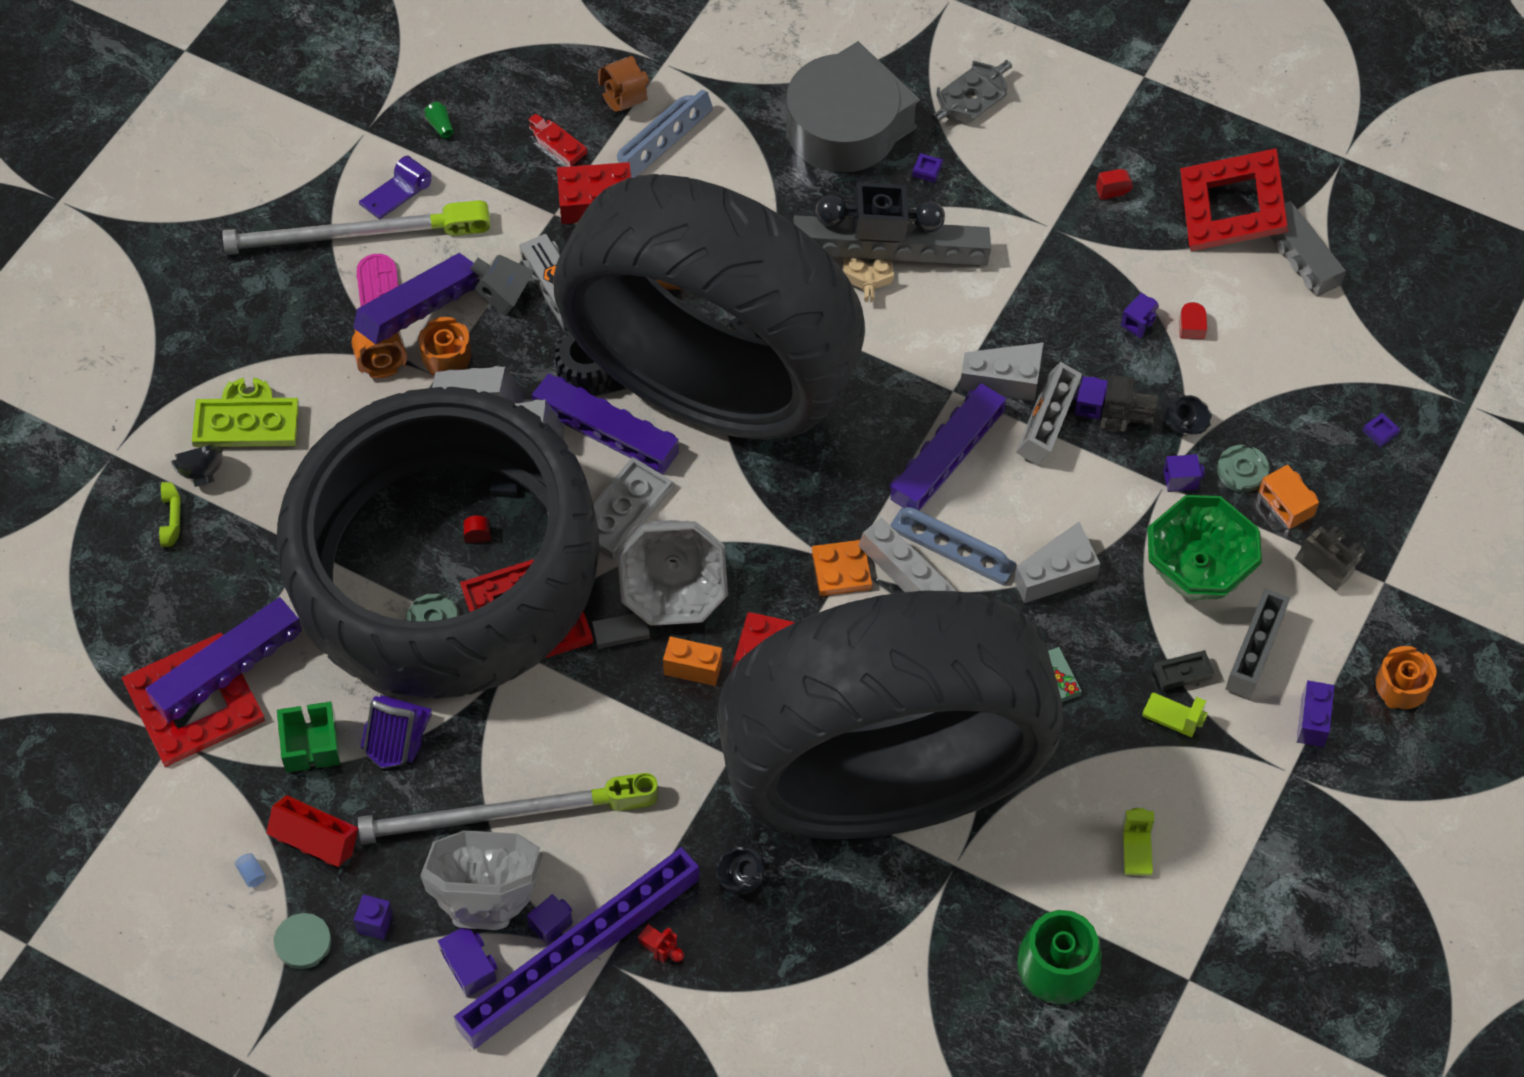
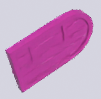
(375, 277)

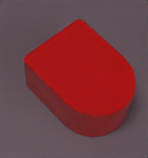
(1113, 183)
(1193, 321)
(477, 529)

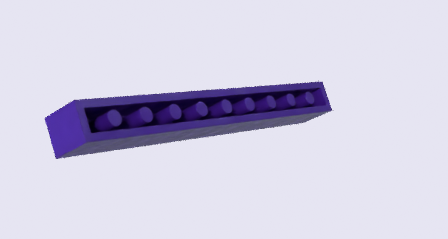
(576, 948)

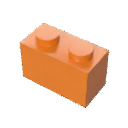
(1289, 496)
(692, 661)

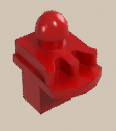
(661, 944)

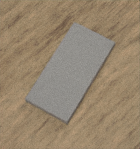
(628, 504)

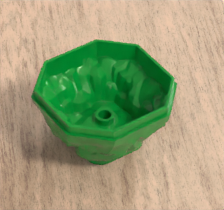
(1204, 547)

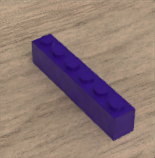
(416, 298)
(608, 424)
(948, 448)
(224, 660)

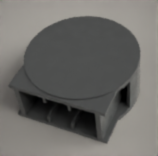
(847, 110)

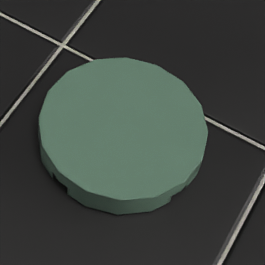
(1242, 468)
(433, 604)
(302, 940)

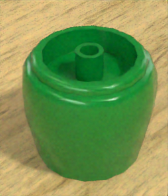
(1060, 957)

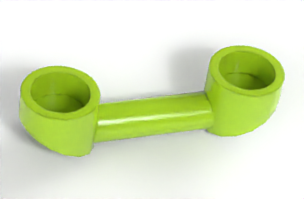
(169, 534)

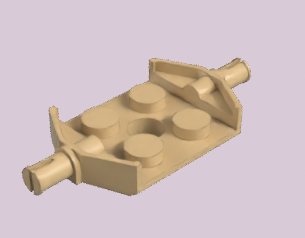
(868, 275)

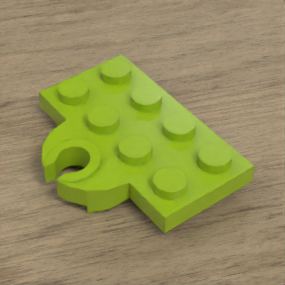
(245, 418)

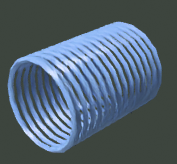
(253, 861)

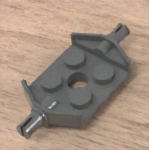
(982, 81)

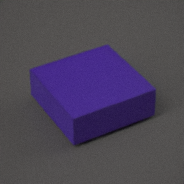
(927, 167)
(1381, 430)

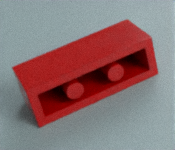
(312, 830)

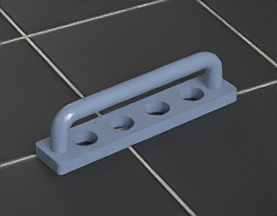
(663, 126)
(909, 517)

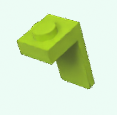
(1175, 714)
(1137, 842)

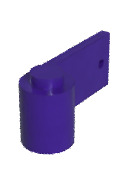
(408, 180)

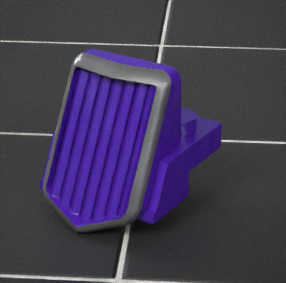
(394, 731)

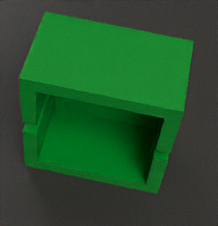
(308, 742)

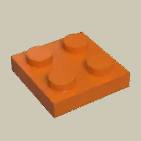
(841, 568)

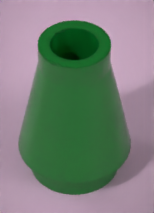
(438, 117)

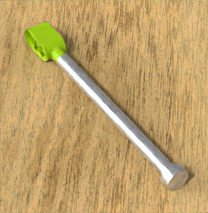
(456, 219)
(623, 784)

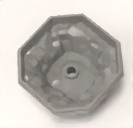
(667, 590)
(482, 877)

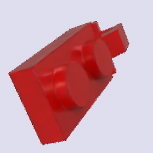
(557, 140)

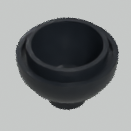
(198, 464)

